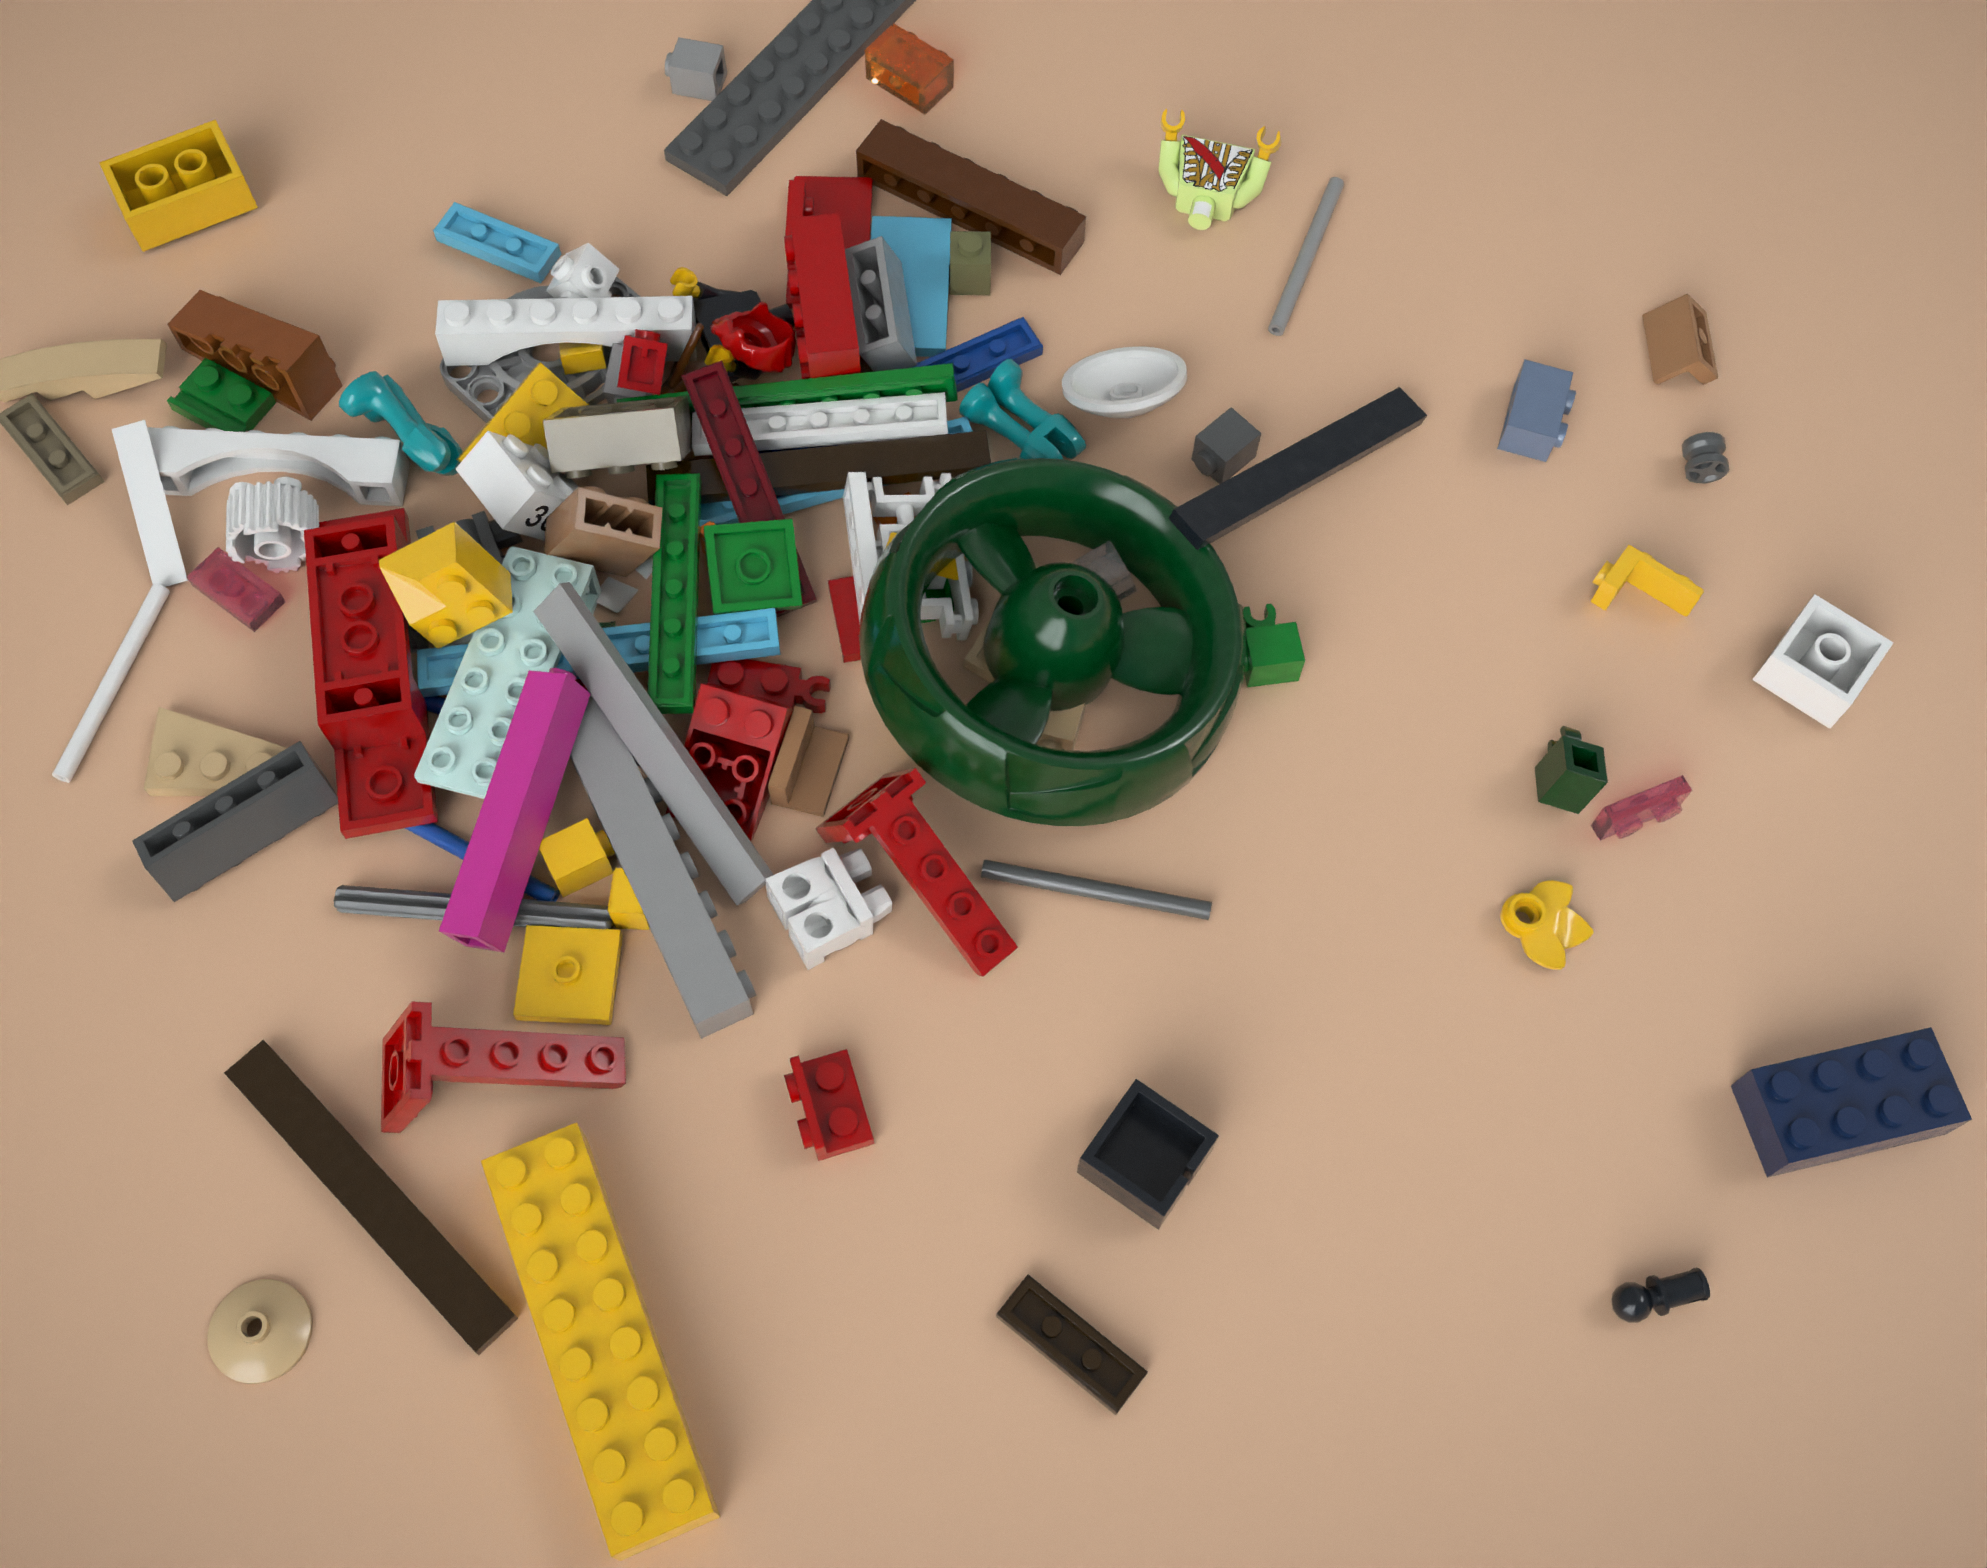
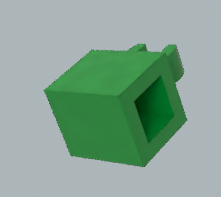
(1272, 650)

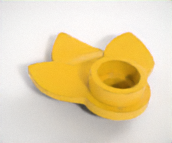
(1551, 923)

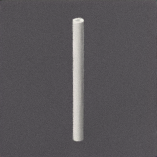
(110, 683)

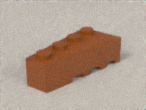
(260, 349)

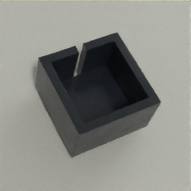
(1147, 1153)

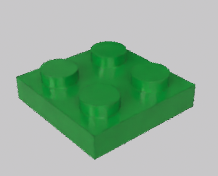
(752, 566)

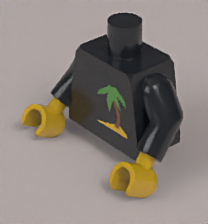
(714, 303)

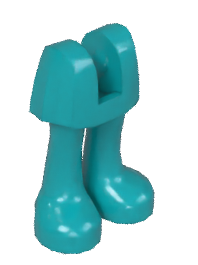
(384, 399)
(1051, 433)

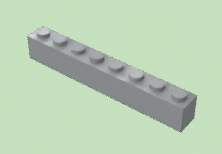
(661, 877)

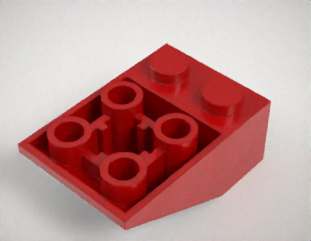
(736, 748)

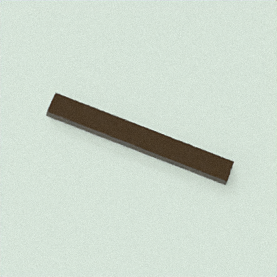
(828, 466)
(372, 1197)

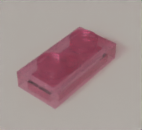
(236, 589)
(1628, 814)

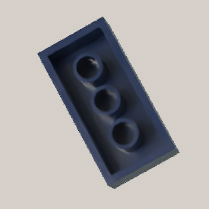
(1850, 1102)

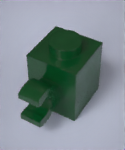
(1570, 772)

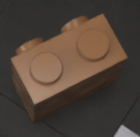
(604, 530)

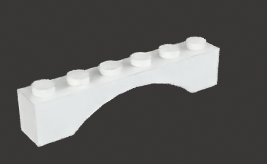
(491, 328)
(365, 468)

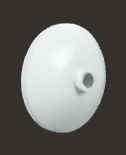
(1124, 381)

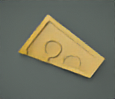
(527, 407)

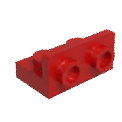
(831, 1104)

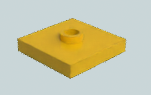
(568, 975)

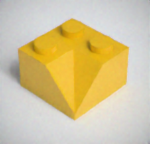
(448, 585)

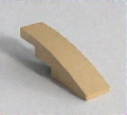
(82, 366)

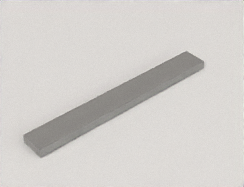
(653, 743)

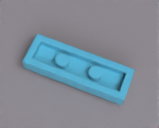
(497, 242)

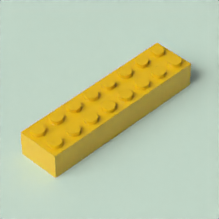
(599, 1343)

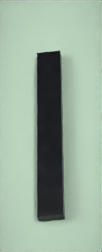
(1296, 468)

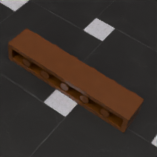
(971, 196)

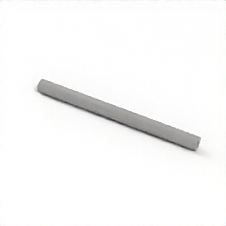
(1306, 256)

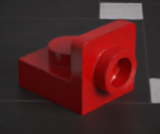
(642, 362)

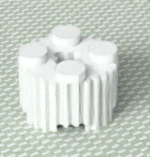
(269, 523)

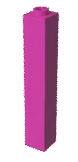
(515, 811)

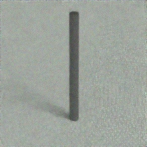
(1096, 889)

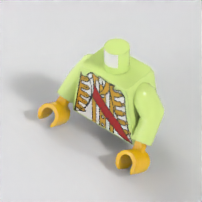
(1211, 175)

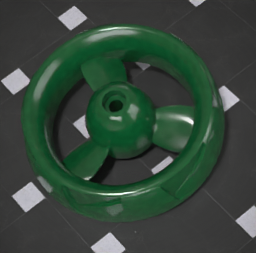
(1055, 642)

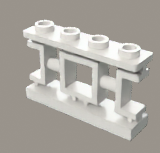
(866, 551)

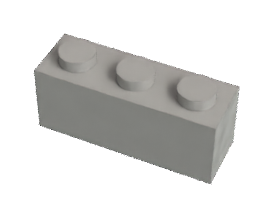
(880, 306)

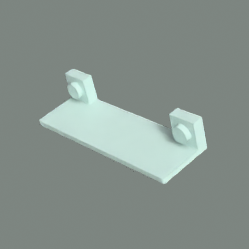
(493, 673)

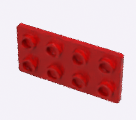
(832, 195)

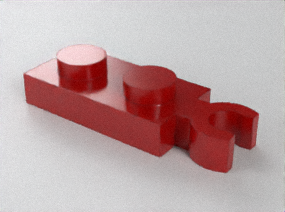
(771, 682)

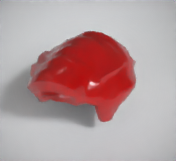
(757, 338)

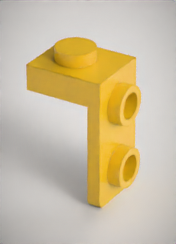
(1650, 577)

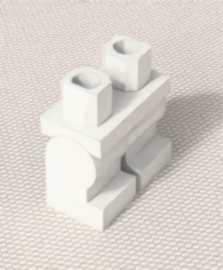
(824, 905)

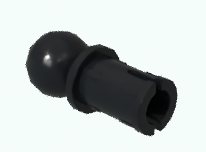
(1635, 1302)

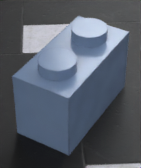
(1536, 411)

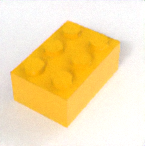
(178, 185)

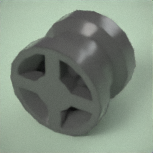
(1705, 457)

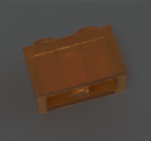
(909, 68)

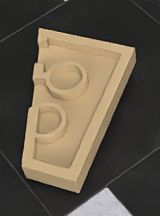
(199, 756)

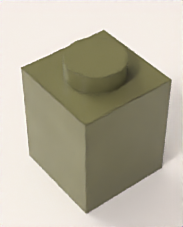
(970, 263)

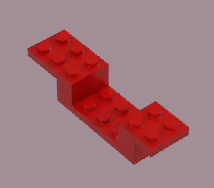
(365, 675)

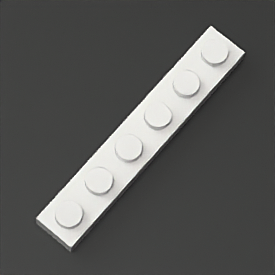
(838, 422)

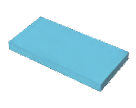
(925, 260)

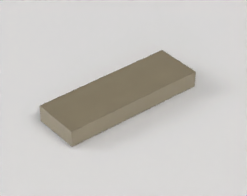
(50, 449)

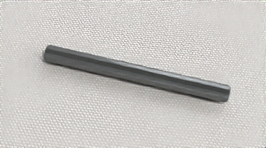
(434, 904)

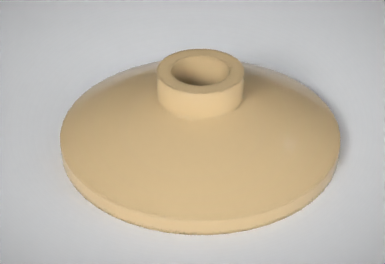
(279, 1343)

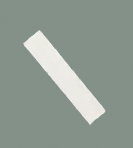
(149, 504)

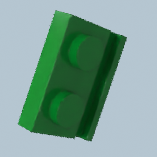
(221, 399)

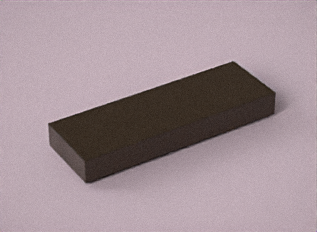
(1071, 1344)

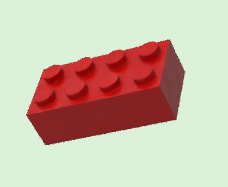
(824, 300)

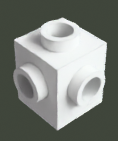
(582, 274)

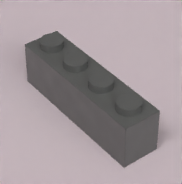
(235, 821)

